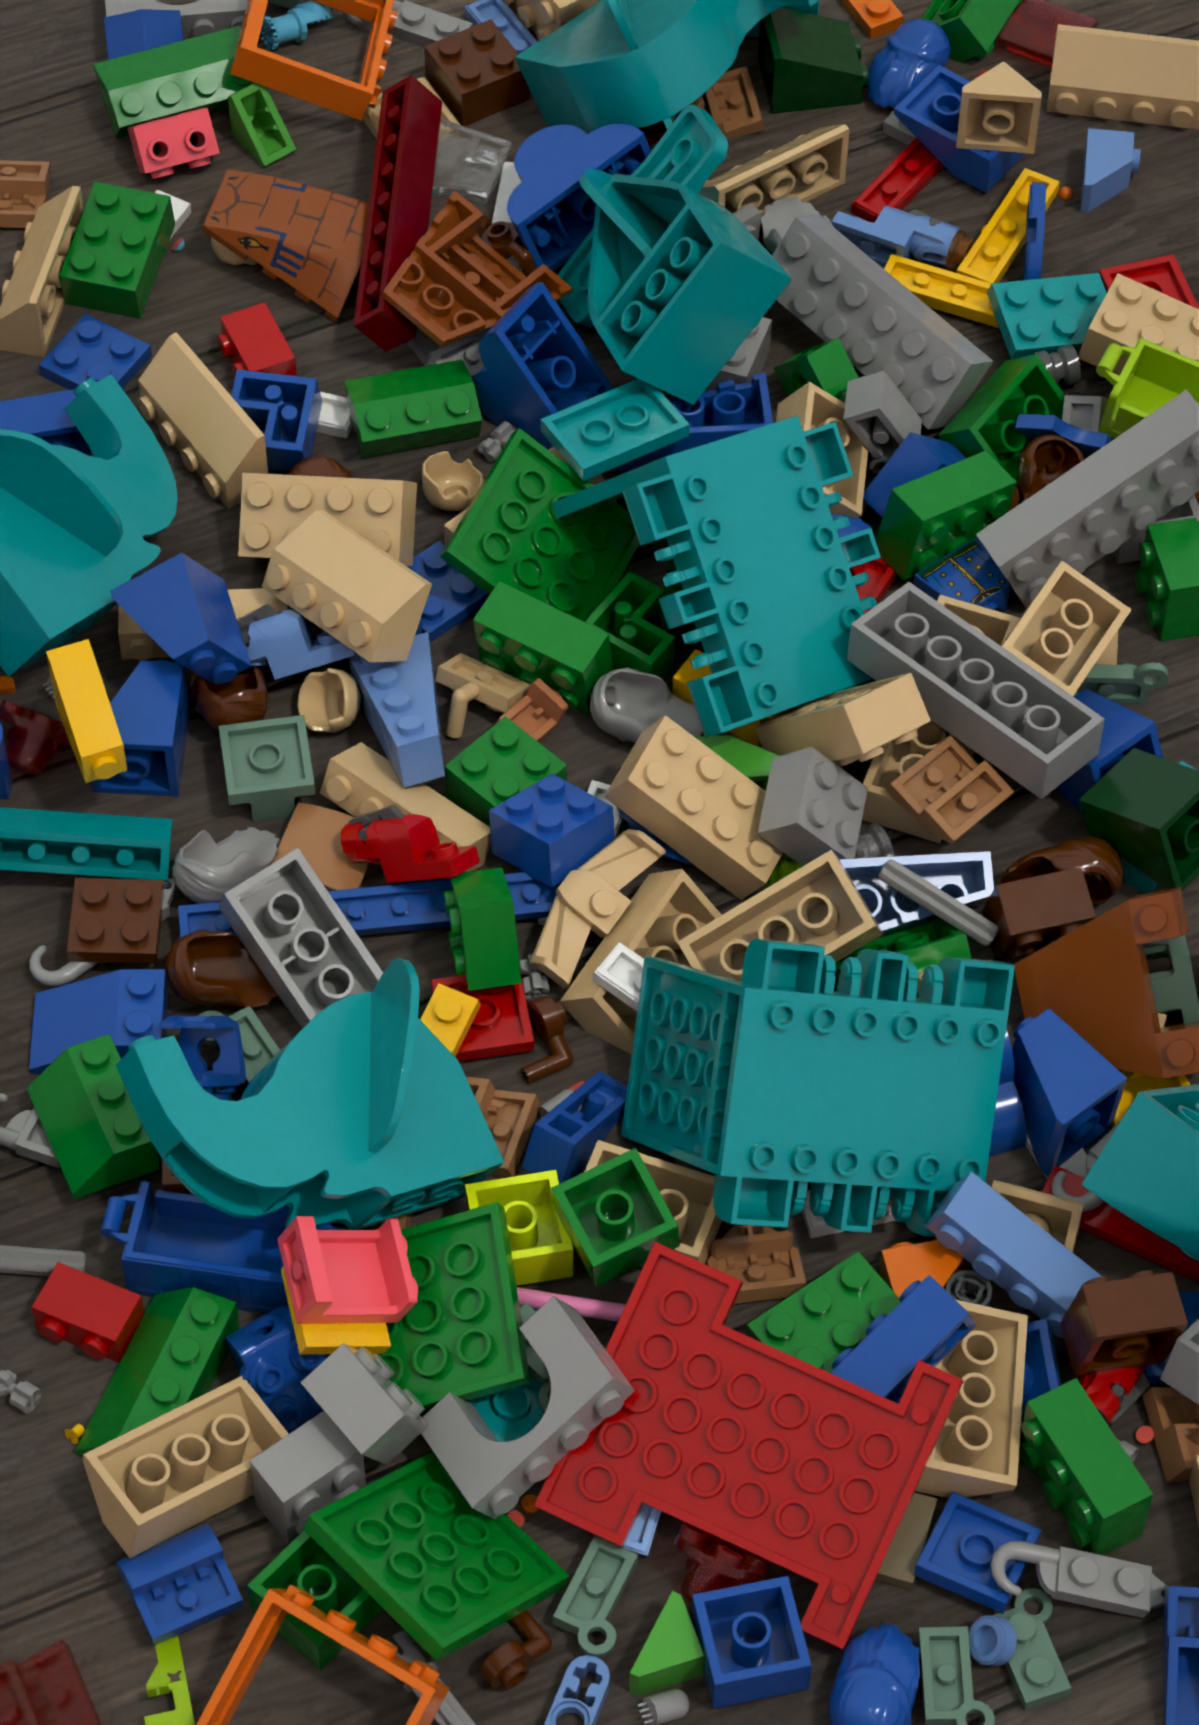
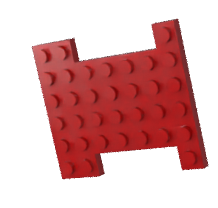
(750, 1444)

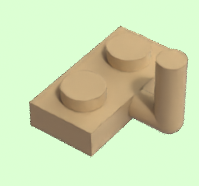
(475, 680)

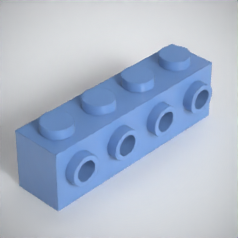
(1010, 1249)

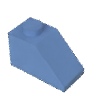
(1107, 166)

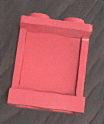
(347, 1273)

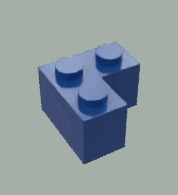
(283, 409)
(913, 459)

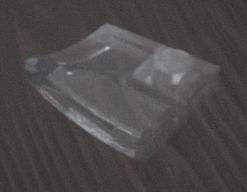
(468, 162)

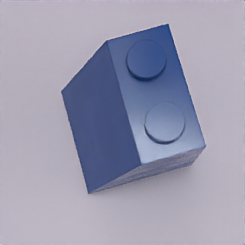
(188, 617)
(153, 726)
(1120, 734)
(1063, 1088)

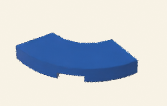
(1035, 231)
(1037, 424)

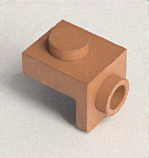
(538, 711)

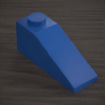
(568, 1137)

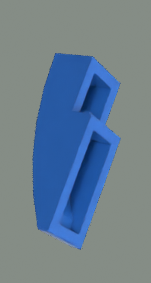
(1181, 1655)

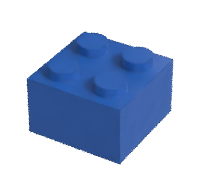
(550, 829)
(751, 1642)

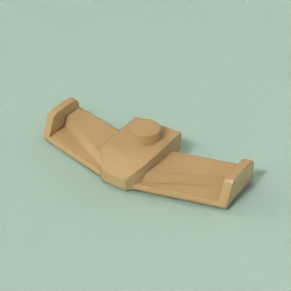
(591, 901)

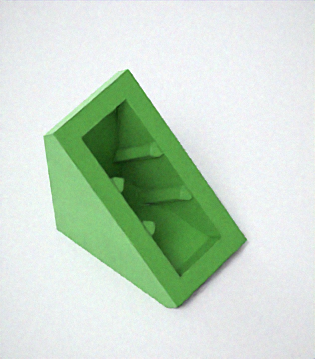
(258, 124)
(670, 1652)

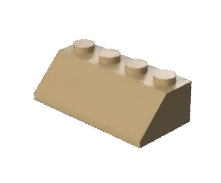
(1125, 77)
(799, 168)
(34, 293)
(201, 420)
(348, 588)
(658, 917)
(983, 1430)
(181, 1465)

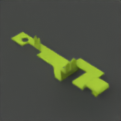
(159, 1683)

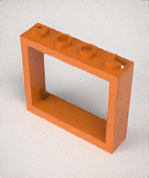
(309, 82)
(334, 1625)

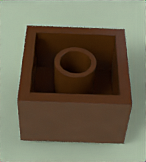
(475, 73)
(1037, 912)
(1123, 1322)

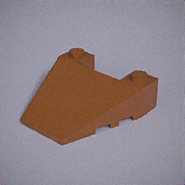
(1104, 988)

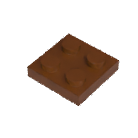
(115, 920)

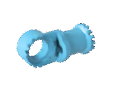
(293, 24)

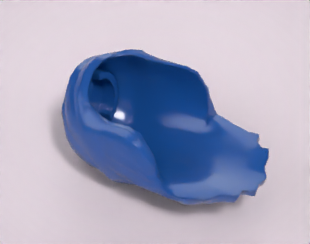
(906, 60)
(876, 1679)

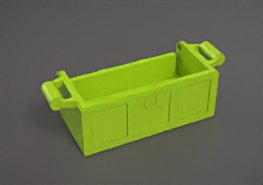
(1145, 384)

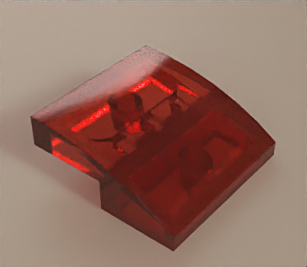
(1033, 28)
(45, 1690)

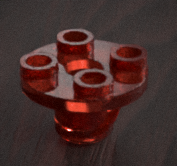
(32, 737)
(715, 1562)

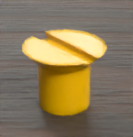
(74, 1433)

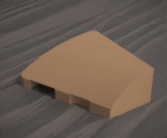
(1175, 1430)

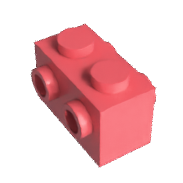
(174, 142)

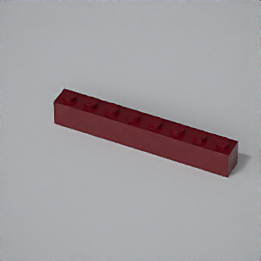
(397, 204)

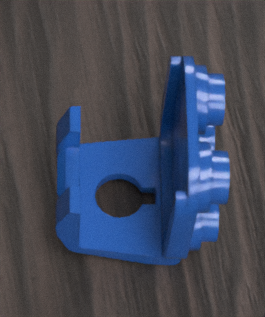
(230, 1066)
(272, 1365)

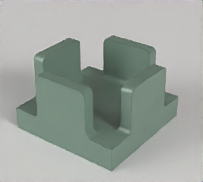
(267, 765)
(1174, 987)

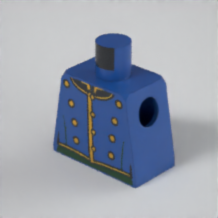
(966, 576)

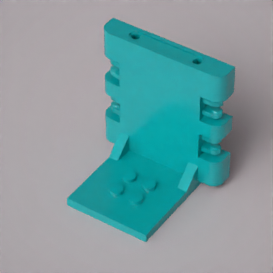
(754, 564)
(821, 1085)

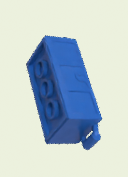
(197, 1246)

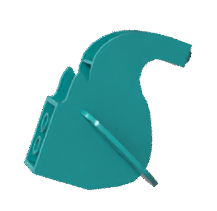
(637, 59)
(76, 521)
(340, 1126)

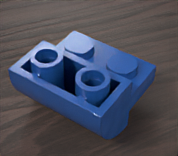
(180, 1583)

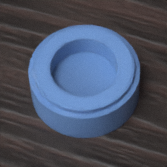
(992, 1640)

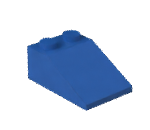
(933, 117)
(116, 1003)

